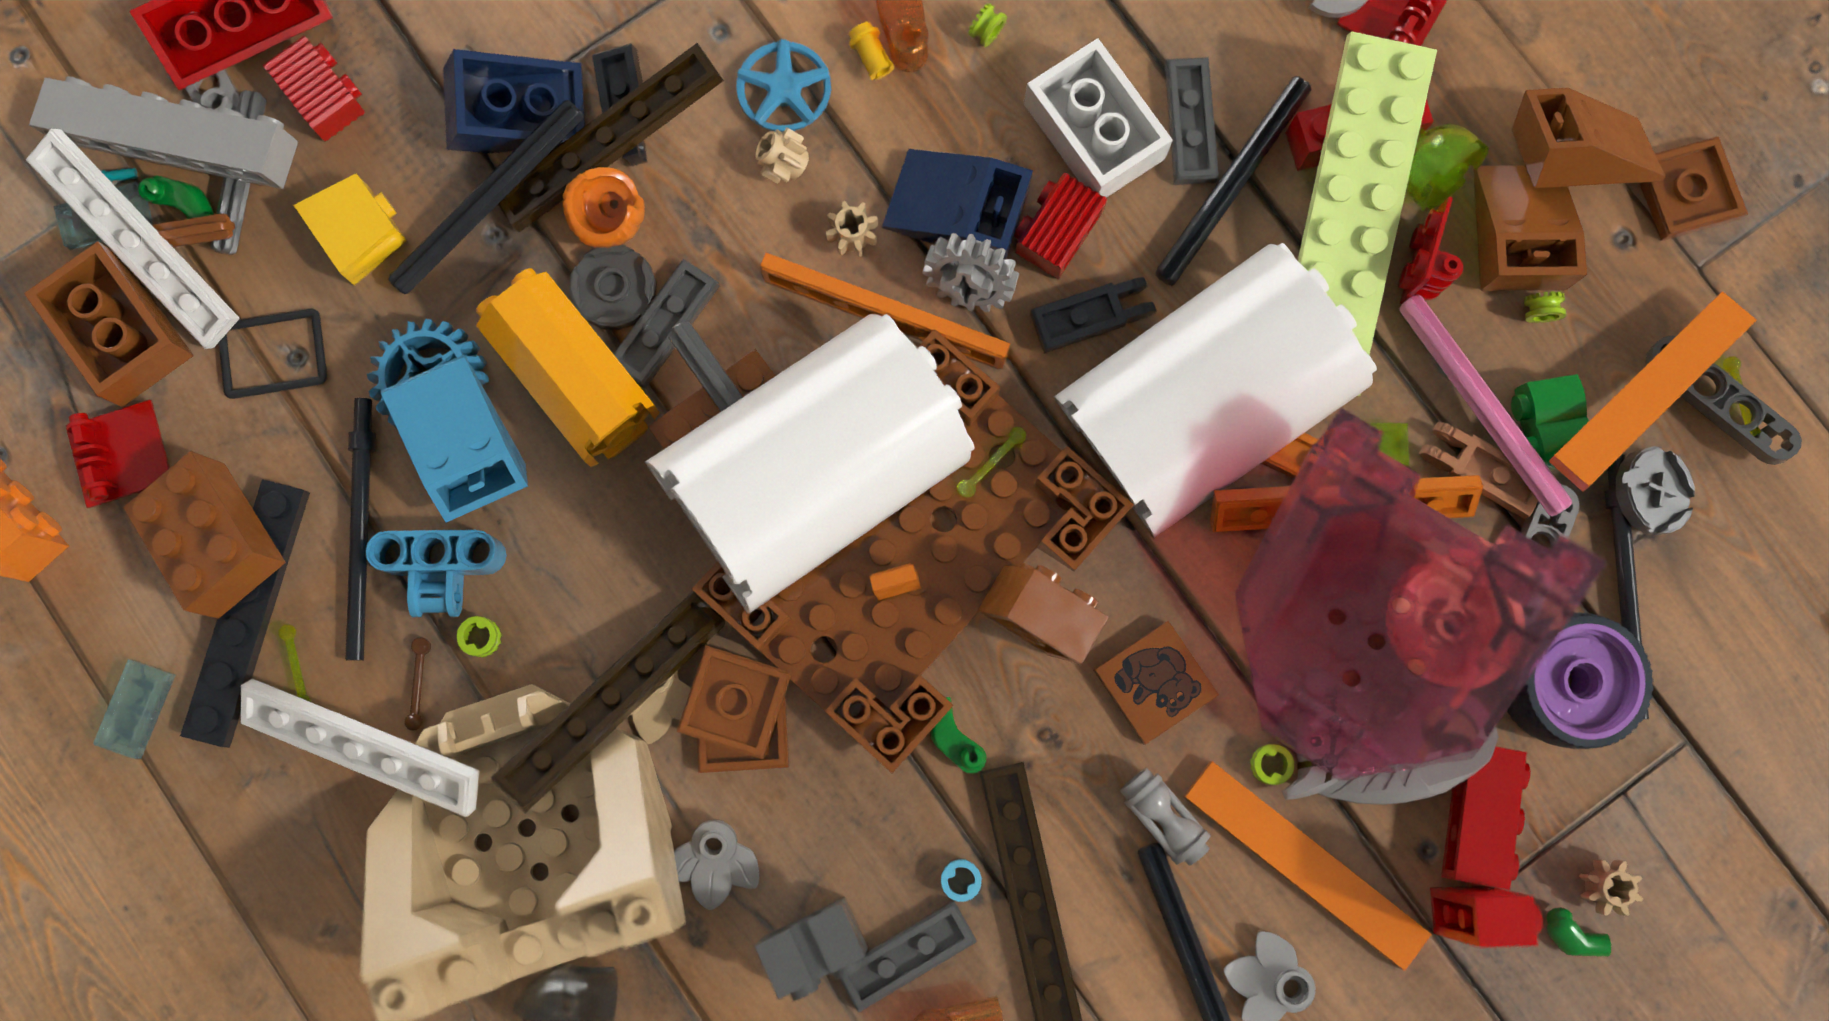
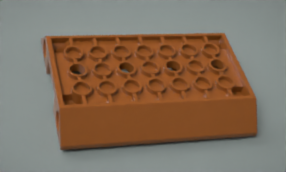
(885, 645)

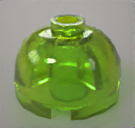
(1441, 162)

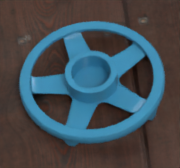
(783, 85)

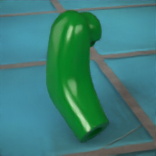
(175, 193)
(956, 746)

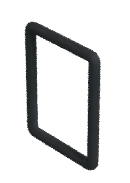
(276, 387)

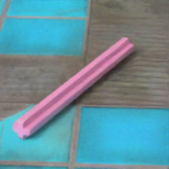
(1485, 406)

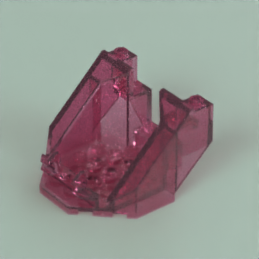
(1354, 545)

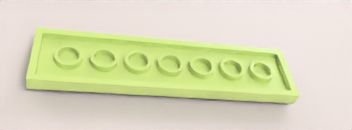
(1365, 172)

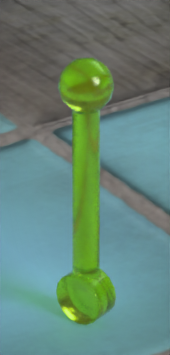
(1732, 365)
(968, 487)
(287, 633)

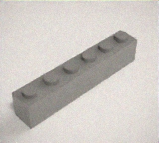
(166, 132)

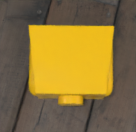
(352, 226)

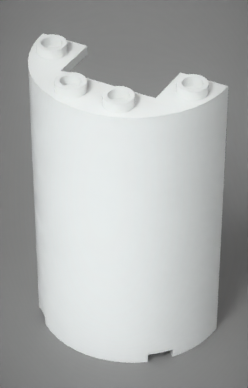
(1219, 385)
(816, 457)

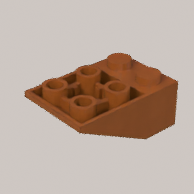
(1581, 141)
(1526, 233)

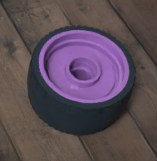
(1606, 692)

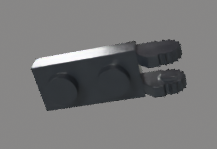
(1088, 314)

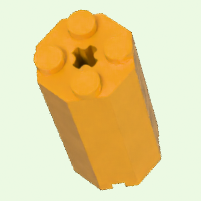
(565, 366)

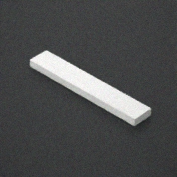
(132, 238)
(360, 747)

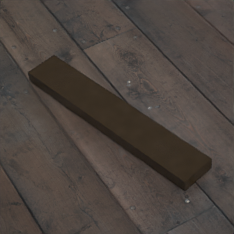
(612, 134)
(607, 702)
(1030, 894)

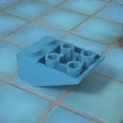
(455, 438)

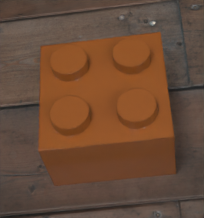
(1043, 612)

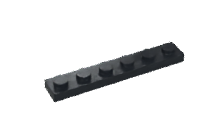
(242, 629)

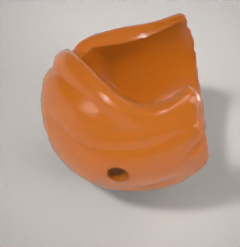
(590, 204)

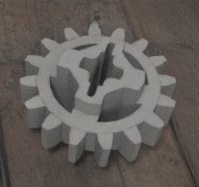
(970, 272)

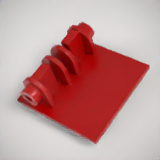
(1395, 19)
(1430, 268)
(117, 452)

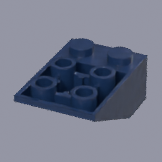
(958, 195)

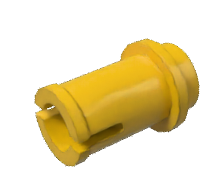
(866, 42)

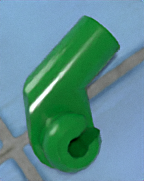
(1572, 939)

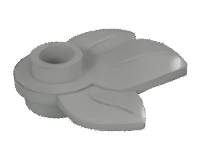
(716, 870)
(1264, 976)

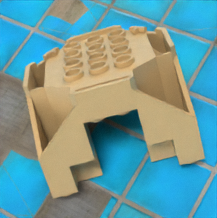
(469, 920)

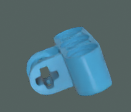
(440, 579)

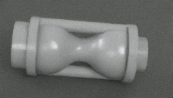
(1152, 800)

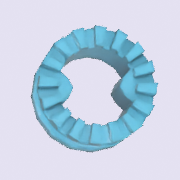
(972, 888)

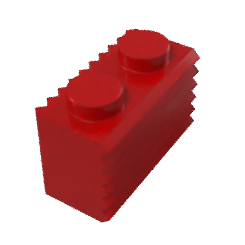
(314, 88)
(1060, 224)

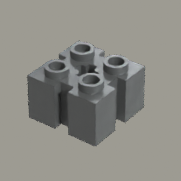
(812, 948)

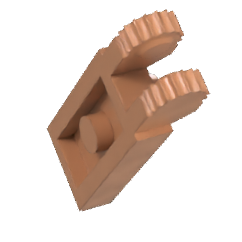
(1480, 458)

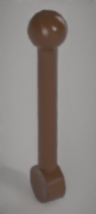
(420, 647)

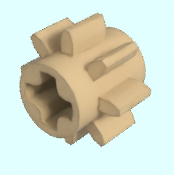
(782, 155)
(855, 216)
(1621, 894)

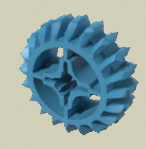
(406, 350)

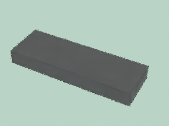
(1191, 121)
(678, 301)
(908, 955)

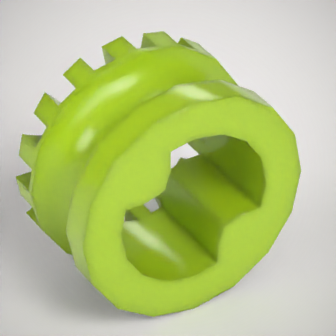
(988, 25)
(1545, 307)
(474, 649)
(1273, 778)

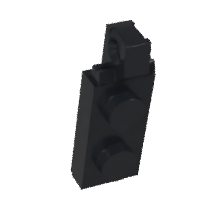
(616, 76)

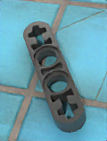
(1732, 392)

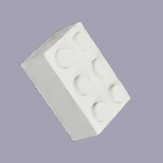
(1097, 120)

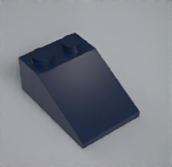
(503, 98)

